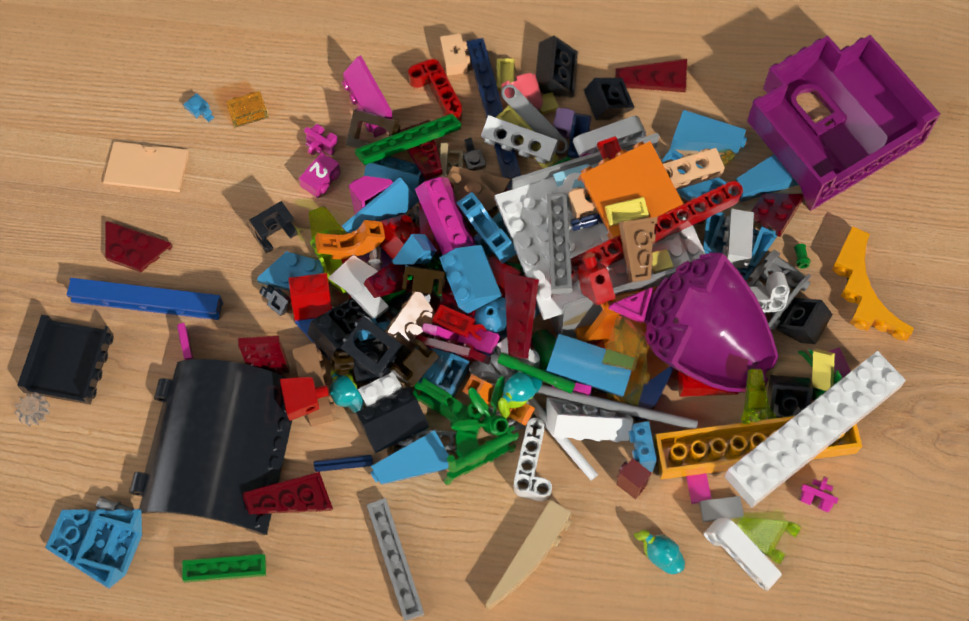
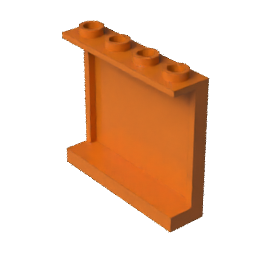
(631, 177)
(605, 322)

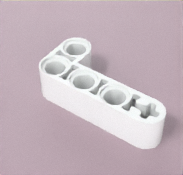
(625, 131)
(773, 295)
(531, 458)
(728, 535)

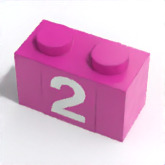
(320, 175)

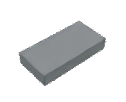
(721, 508)

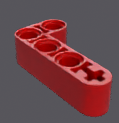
(440, 91)

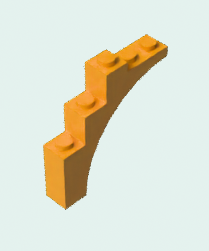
(858, 289)

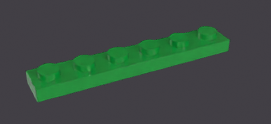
(407, 139)

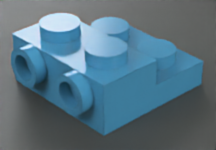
(643, 443)

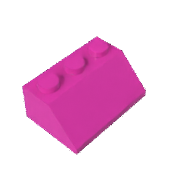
(366, 189)

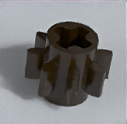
(341, 362)

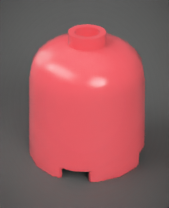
(528, 86)

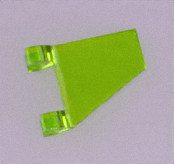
(323, 222)
(756, 398)
(767, 534)

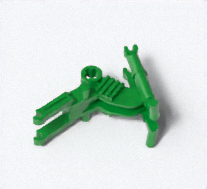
(467, 449)

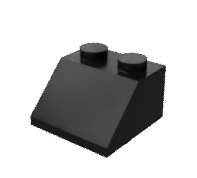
(608, 98)
(804, 320)
(789, 395)

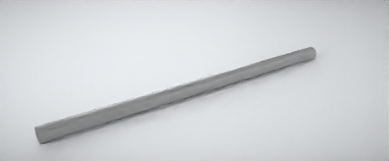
(605, 404)

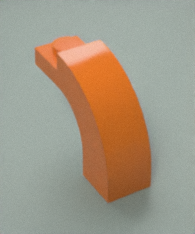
(356, 243)
(485, 390)

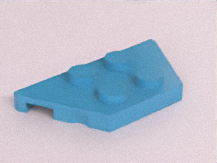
(289, 266)

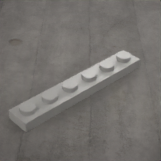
(559, 243)
(395, 560)

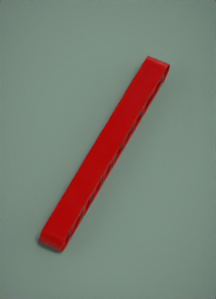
(670, 219)

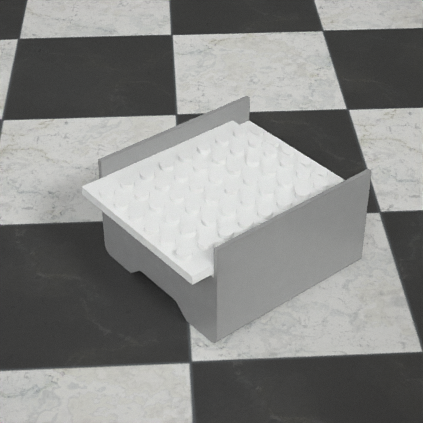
(527, 224)

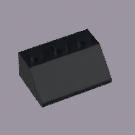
(556, 67)
(392, 419)

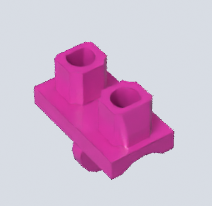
(317, 142)
(826, 499)

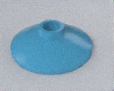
(495, 322)

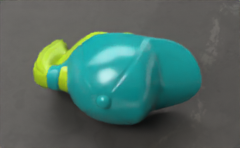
(345, 391)
(517, 392)
(662, 551)

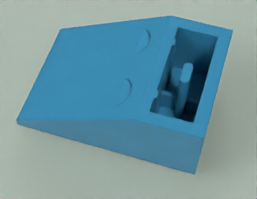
(447, 371)

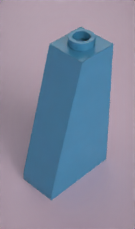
(700, 132)
(765, 178)
(415, 460)

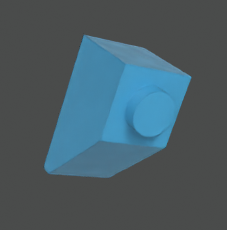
(415, 251)

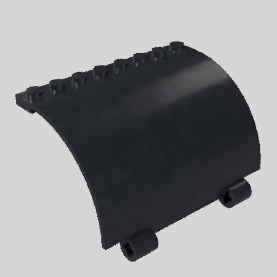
(215, 440)

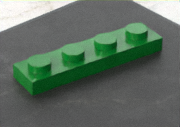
(224, 568)

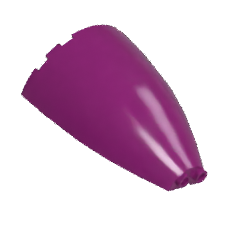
(710, 324)

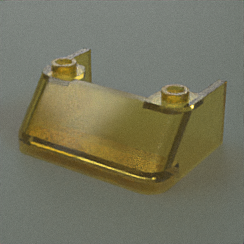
(628, 351)

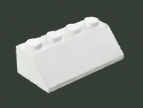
(584, 421)

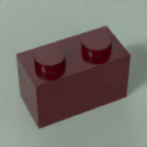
(633, 478)

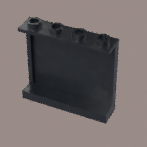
(65, 361)

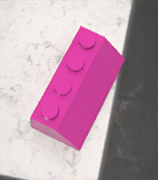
(366, 93)
(444, 215)

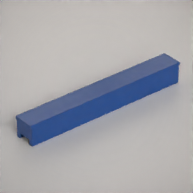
(145, 298)

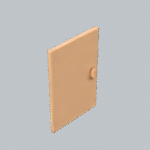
(142, 168)

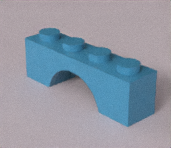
(487, 228)

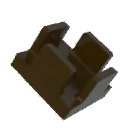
(423, 278)
(414, 363)

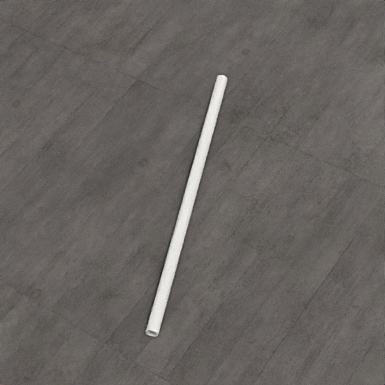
(541, 414)

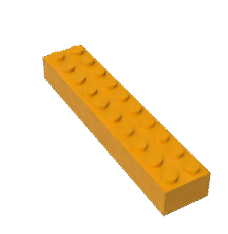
(723, 446)

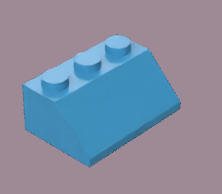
(395, 168)
(470, 277)

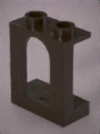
(360, 116)

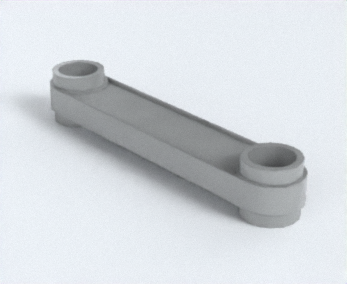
(532, 116)

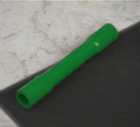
(557, 381)

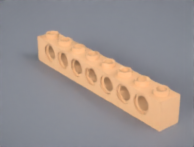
(707, 158)

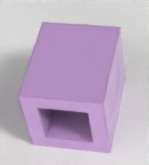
(563, 121)

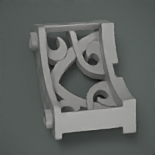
(772, 264)

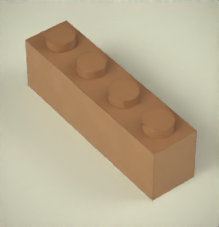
(308, 365)

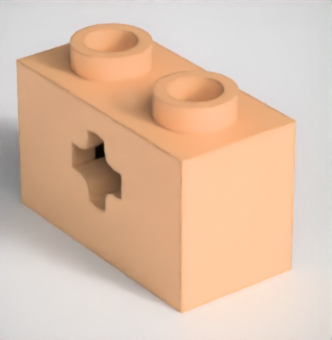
(454, 55)

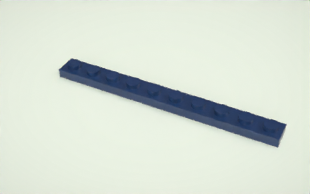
(491, 104)

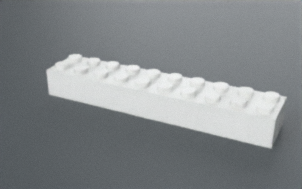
(814, 429)

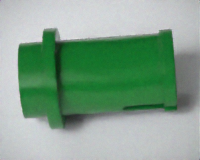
(801, 256)

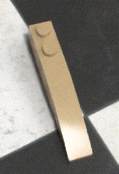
(533, 551)

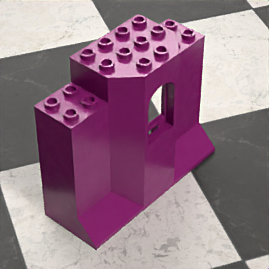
(873, 111)

